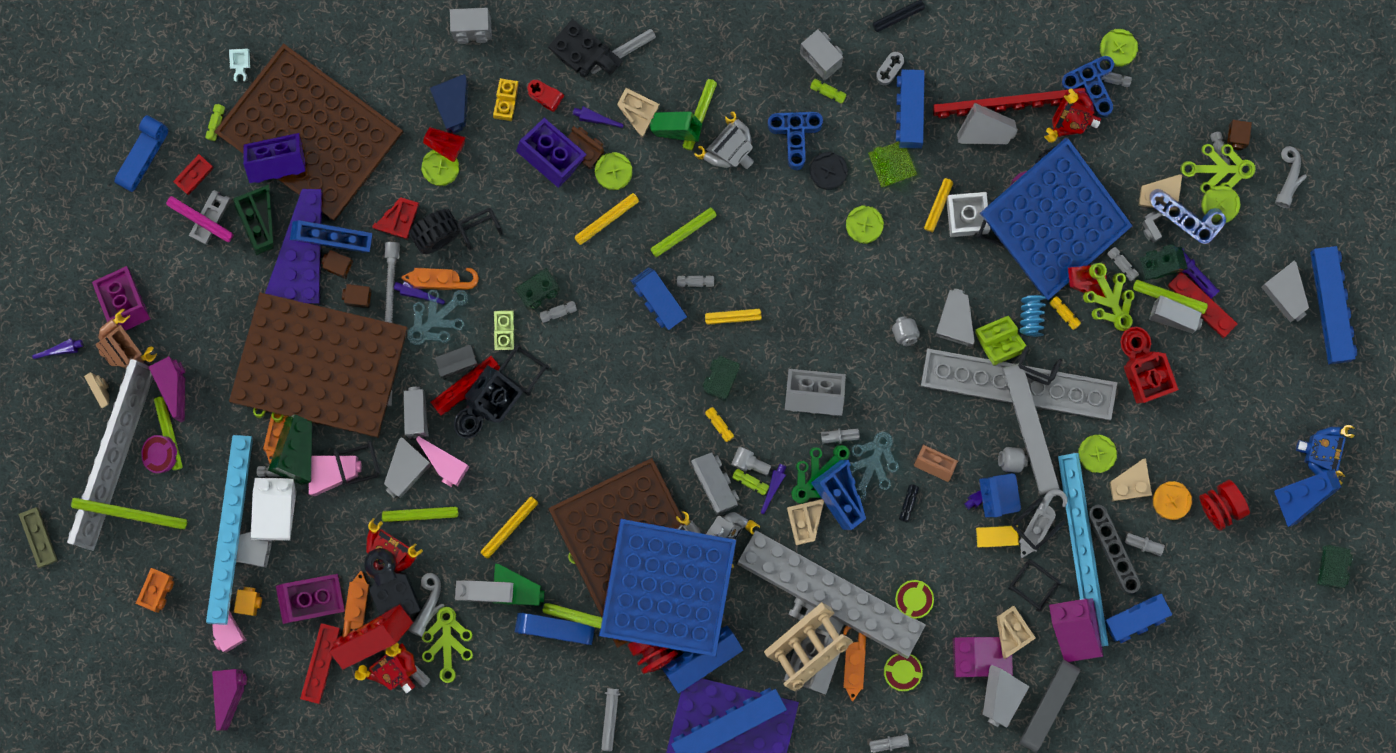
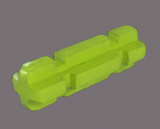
(828, 91)
(215, 121)
(750, 482)

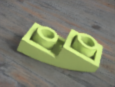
(504, 330)

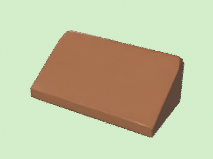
(935, 463)

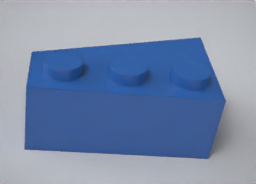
(658, 298)
(840, 495)
(1304, 496)
(1138, 618)

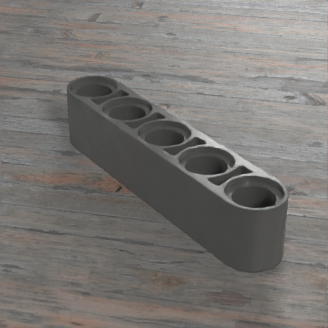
(1121, 556)
(1049, 706)

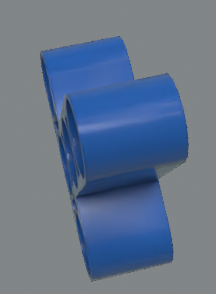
(1095, 80)
(795, 132)

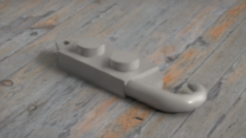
(1041, 521)

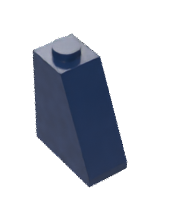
(452, 102)

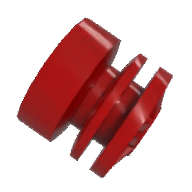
(1221, 506)
(654, 656)

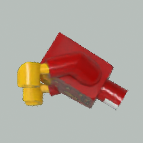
(1072, 115)
(380, 539)
(391, 669)

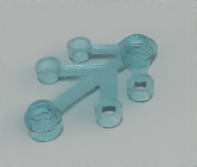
(434, 319)
(873, 462)

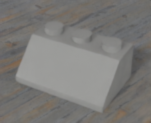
(815, 392)
(715, 483)
(821, 680)

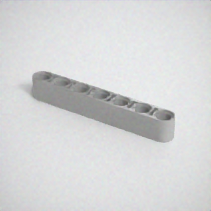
(1030, 429)

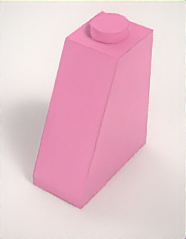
(326, 473)

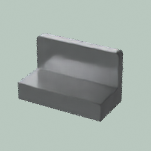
(456, 361)

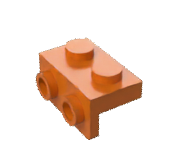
(154, 590)

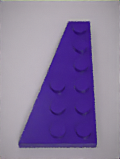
(299, 263)

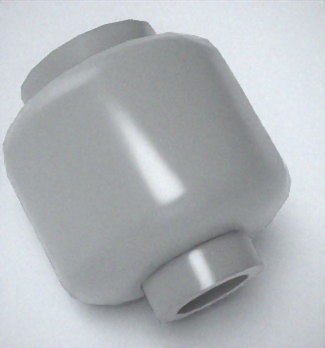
(905, 331)
(1012, 459)

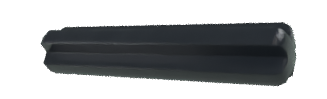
(898, 15)

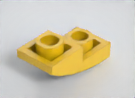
(505, 99)
(997, 536)

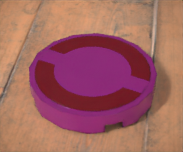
(159, 454)

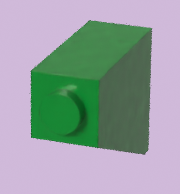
(676, 125)
(524, 591)

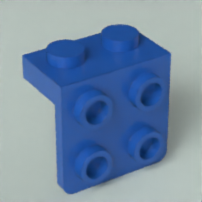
(1000, 495)

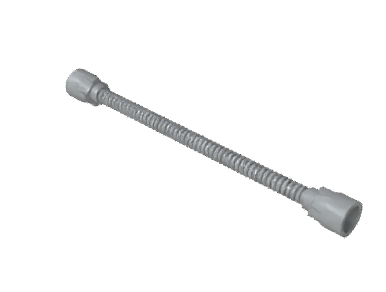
(392, 253)

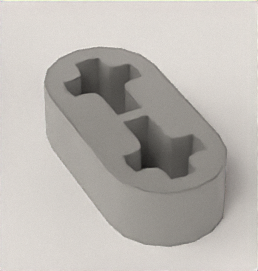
(887, 66)

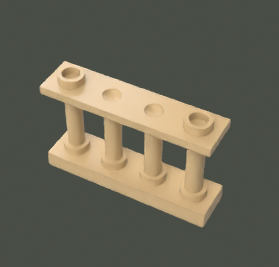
(792, 639)

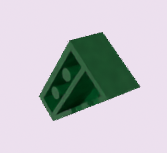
(255, 216)
(294, 450)

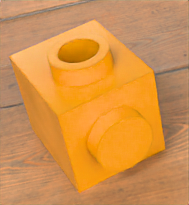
(247, 601)

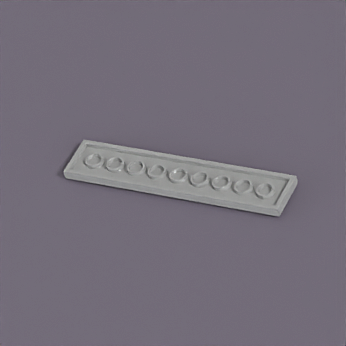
(981, 379)
(112, 453)
(817, 585)

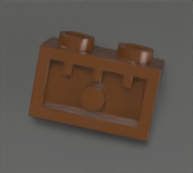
(592, 148)

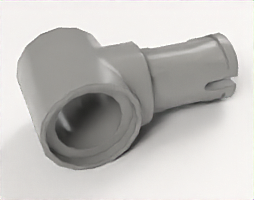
(746, 461)

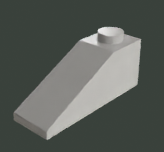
(484, 591)

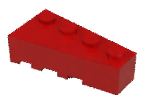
(371, 637)

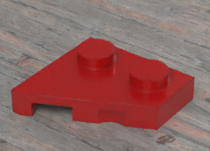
(444, 143)
(398, 219)
(1082, 281)

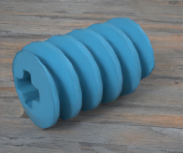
(1031, 315)

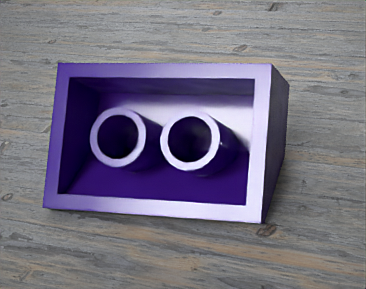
(550, 152)
(274, 158)

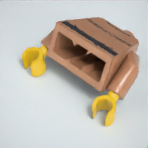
(117, 345)

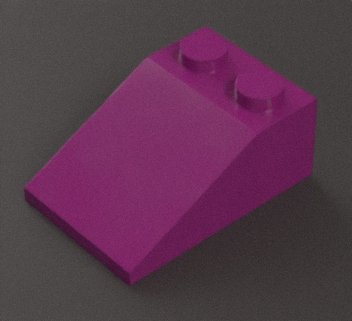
(120, 292)
(171, 383)
(310, 598)
(1076, 629)
(976, 654)
(228, 689)

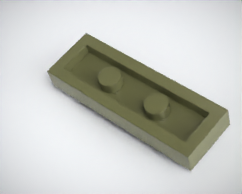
(38, 537)

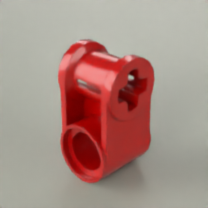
(547, 97)

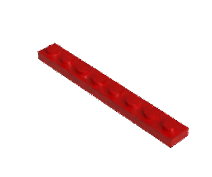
(1001, 103)

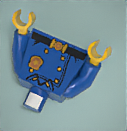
(1325, 449)

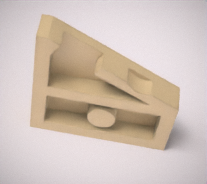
(637, 110)
(1169, 185)
(98, 387)
(1132, 483)
(805, 521)
(1013, 632)

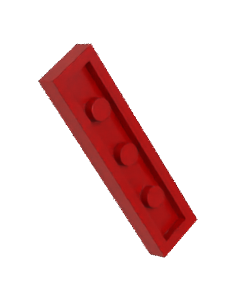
(1214, 315)
(457, 391)
(319, 664)

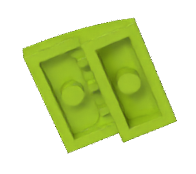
(1000, 340)

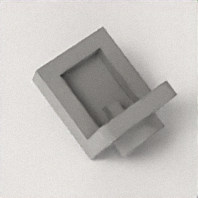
(1151, 230)

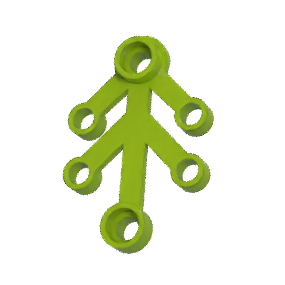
(1221, 168)
(1111, 299)
(447, 641)

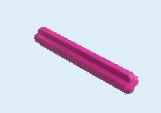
(199, 219)

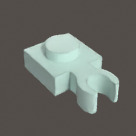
(239, 60)

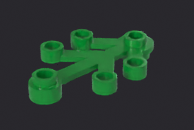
(815, 473)

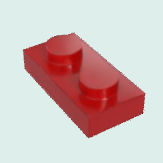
(193, 174)

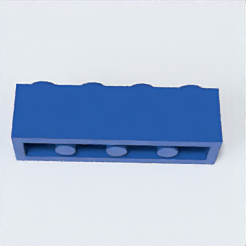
(911, 109)
(330, 236)
(694, 666)

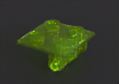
(891, 164)

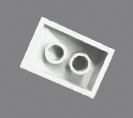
(272, 508)

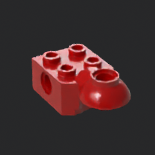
(1146, 370)

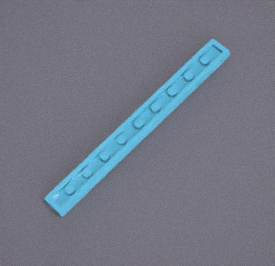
(229, 530)
(1081, 537)

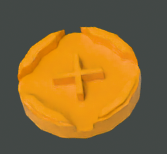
(1172, 500)

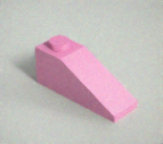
(446, 465)
(227, 635)

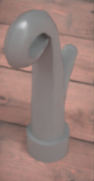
(1292, 182)
(429, 609)

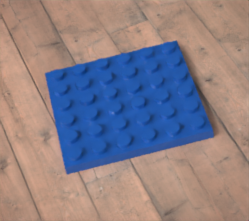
(1056, 218)
(667, 587)

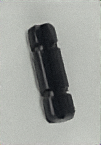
(909, 503)

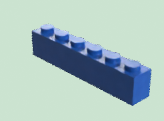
(1333, 305)
(731, 725)

